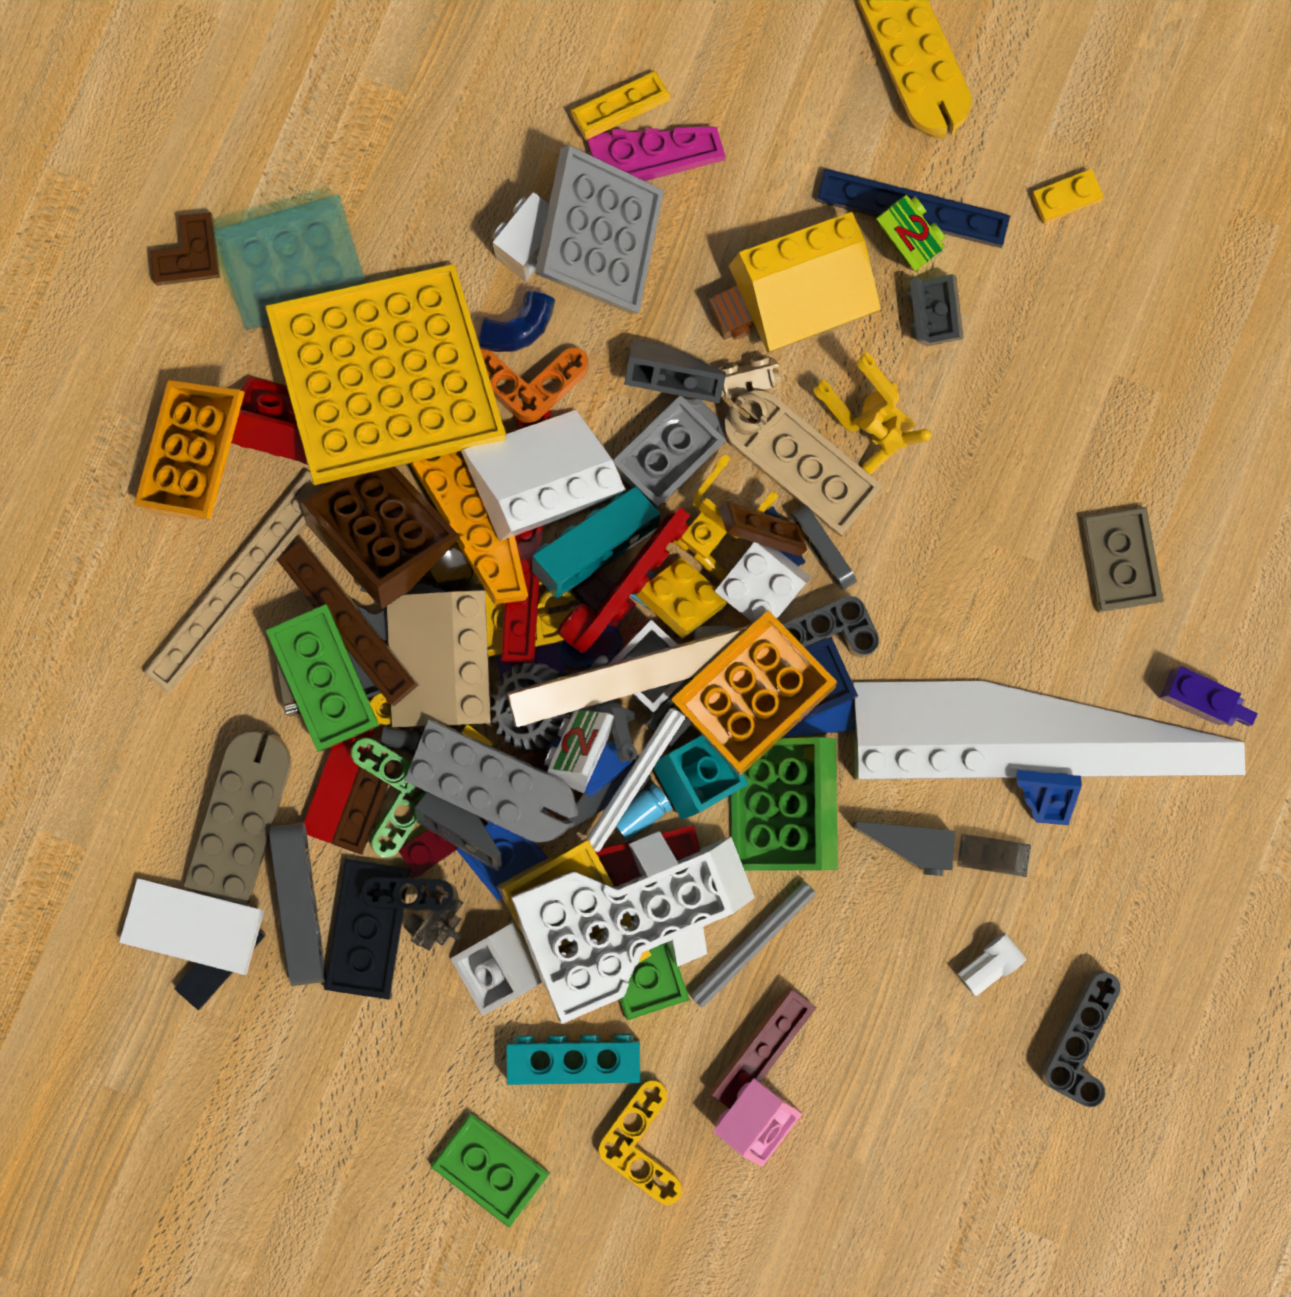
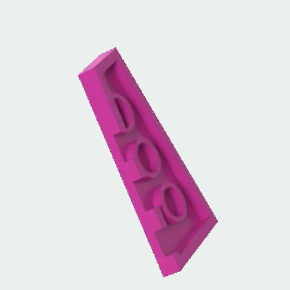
(657, 152)

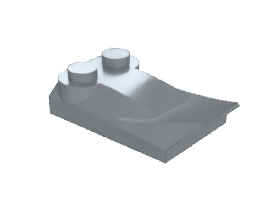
(671, 449)

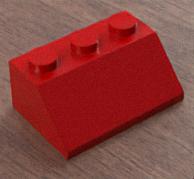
(268, 421)

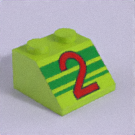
(911, 232)

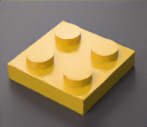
(681, 597)

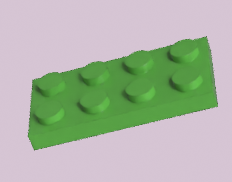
(322, 678)

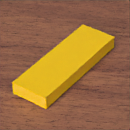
(620, 105)

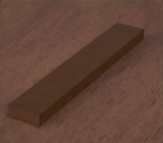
(356, 631)

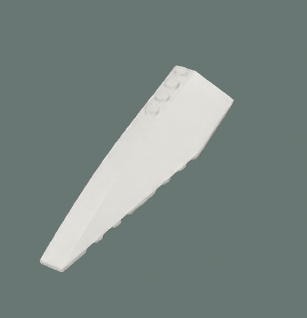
(999, 729)

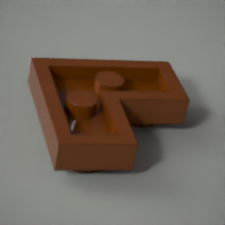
(196, 258)

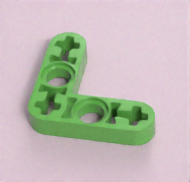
(398, 783)

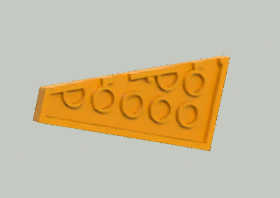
(459, 503)

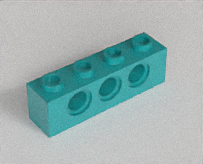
(523, 1072)

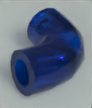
(521, 330)

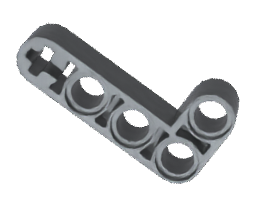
(836, 625)
(1087, 1036)

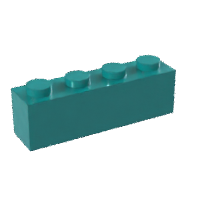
(595, 542)

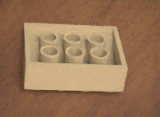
(446, 652)

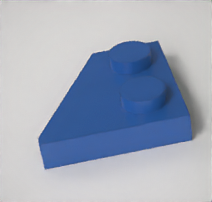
(1050, 795)

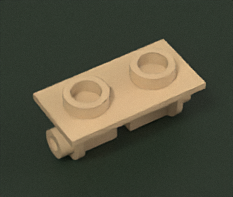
(759, 372)

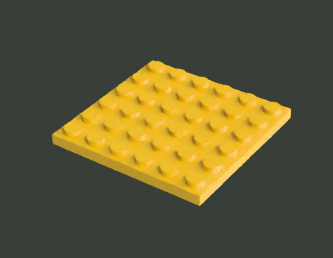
(384, 374)

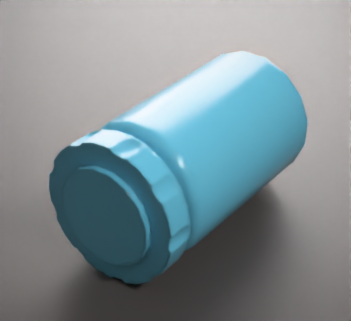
(643, 811)

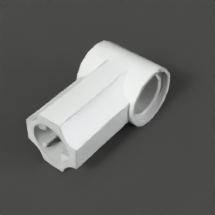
(999, 959)

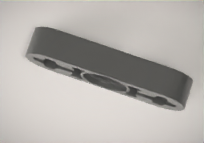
(824, 547)

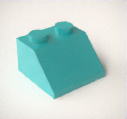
(696, 777)

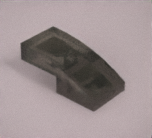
(994, 855)

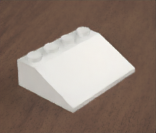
(542, 474)

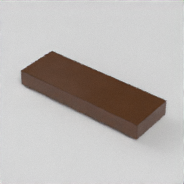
(762, 528)
(362, 807)

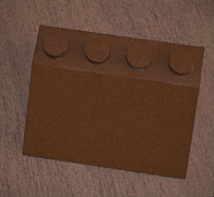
(379, 531)

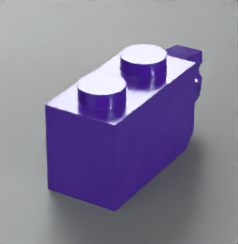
(1205, 698)

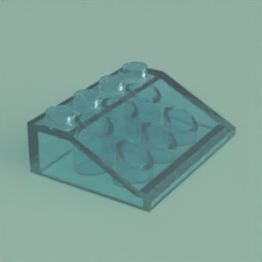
(289, 256)

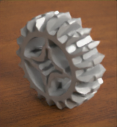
(540, 732)

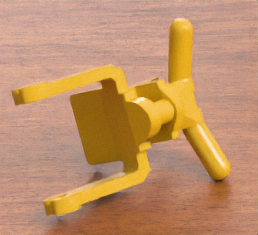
(878, 415)
(708, 527)

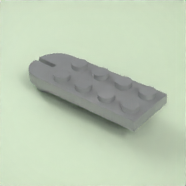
(491, 784)

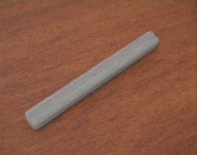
(753, 944)

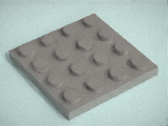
(599, 230)

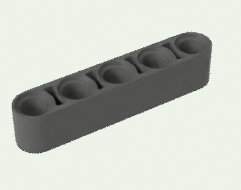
(297, 904)

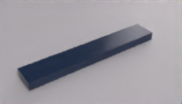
(950, 216)

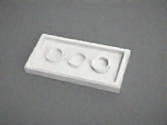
(192, 926)

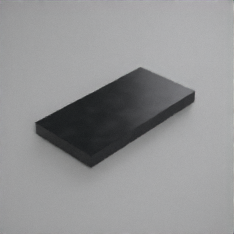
(365, 937)

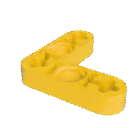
(631, 1153)

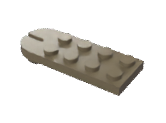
(240, 818)

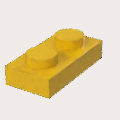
(1067, 196)

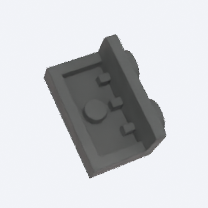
(935, 310)

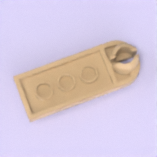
(800, 460)

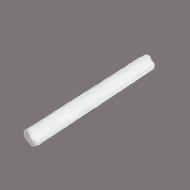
(635, 778)

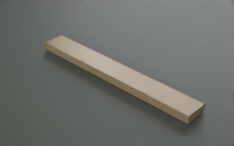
(232, 588)
(617, 679)

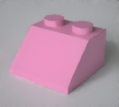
(756, 1122)

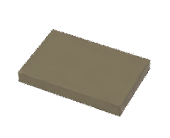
(1122, 559)

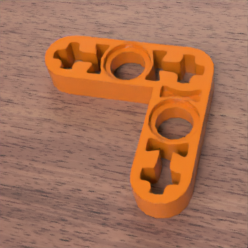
(534, 391)

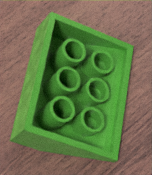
(789, 808)

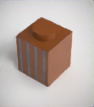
(731, 314)

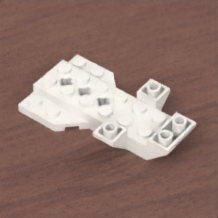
(667, 906)

